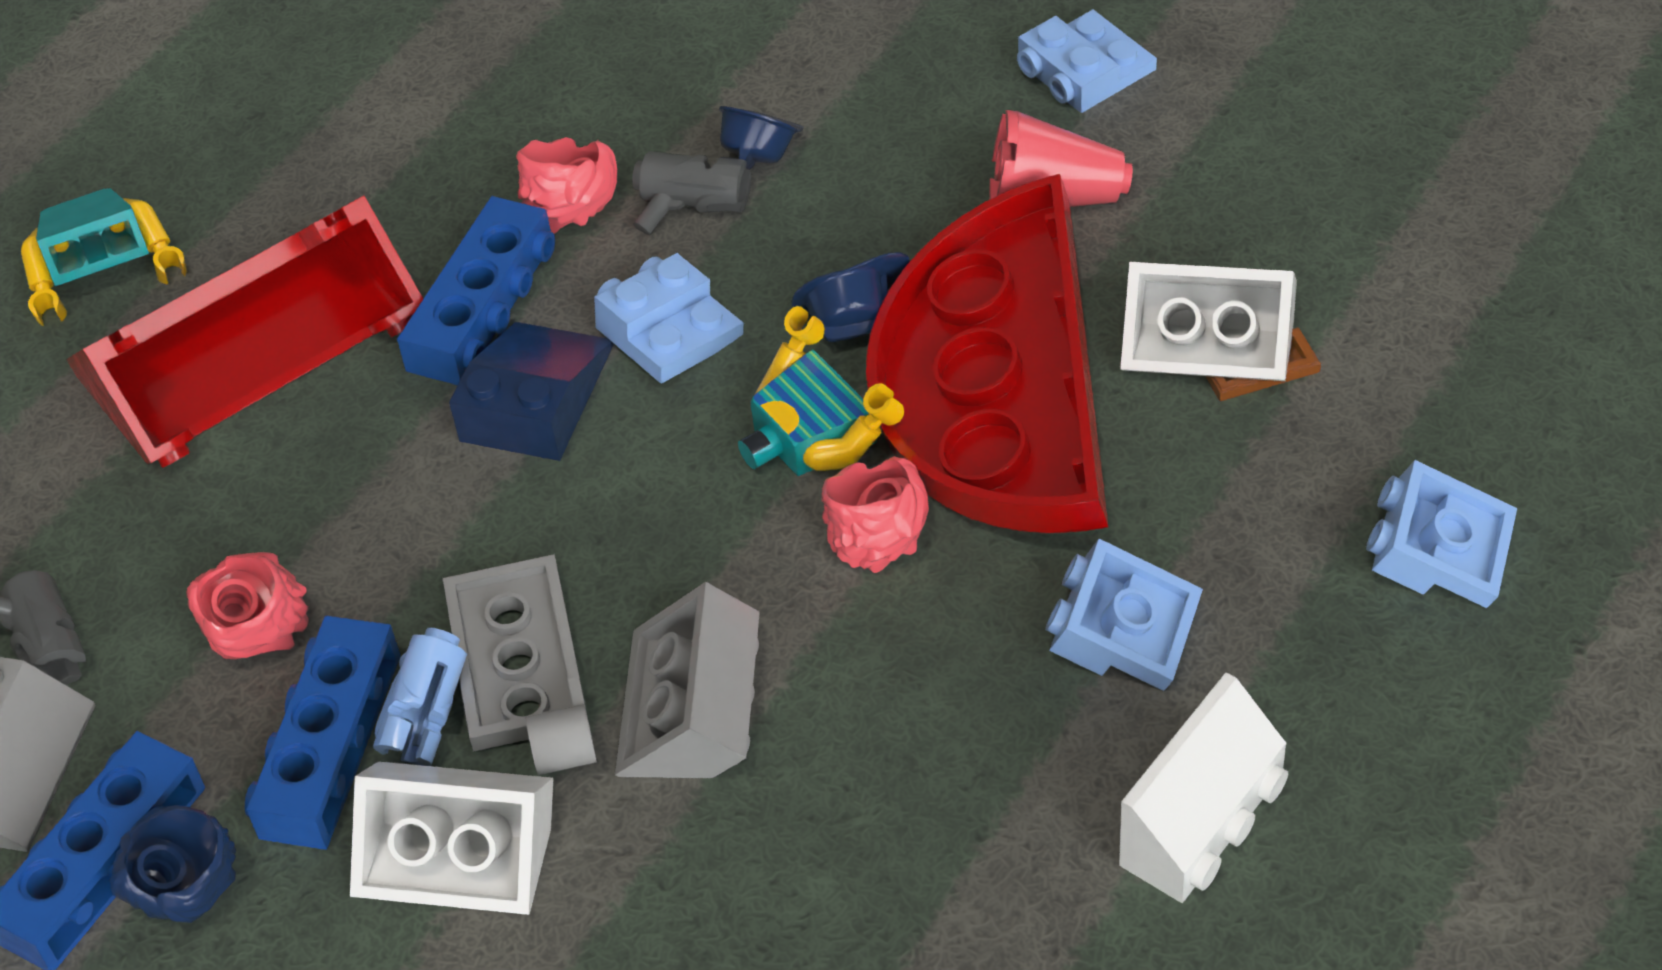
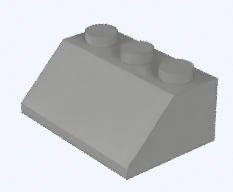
(690, 688)
(37, 740)

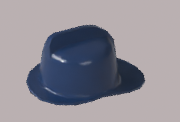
(755, 135)
(851, 297)

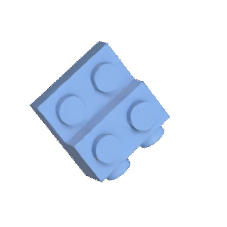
(1082, 59)
(665, 317)
(1441, 535)
(1123, 615)

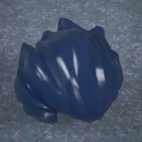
(173, 863)

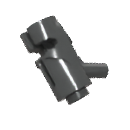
(685, 180)
(41, 625)

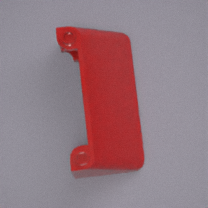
(249, 332)

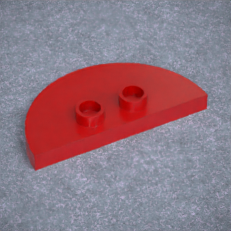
(995, 367)

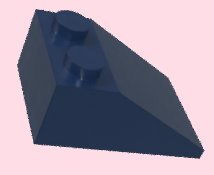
(528, 390)

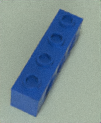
(476, 290)
(323, 733)
(81, 847)

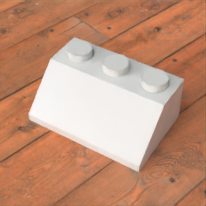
(1208, 321)
(1202, 792)
(449, 836)

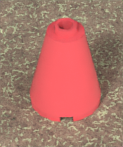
(1035, 149)

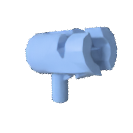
(420, 697)

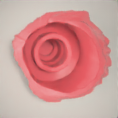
(566, 179)
(874, 512)
(248, 605)

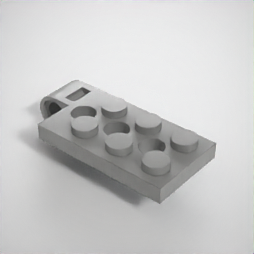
(560, 726)

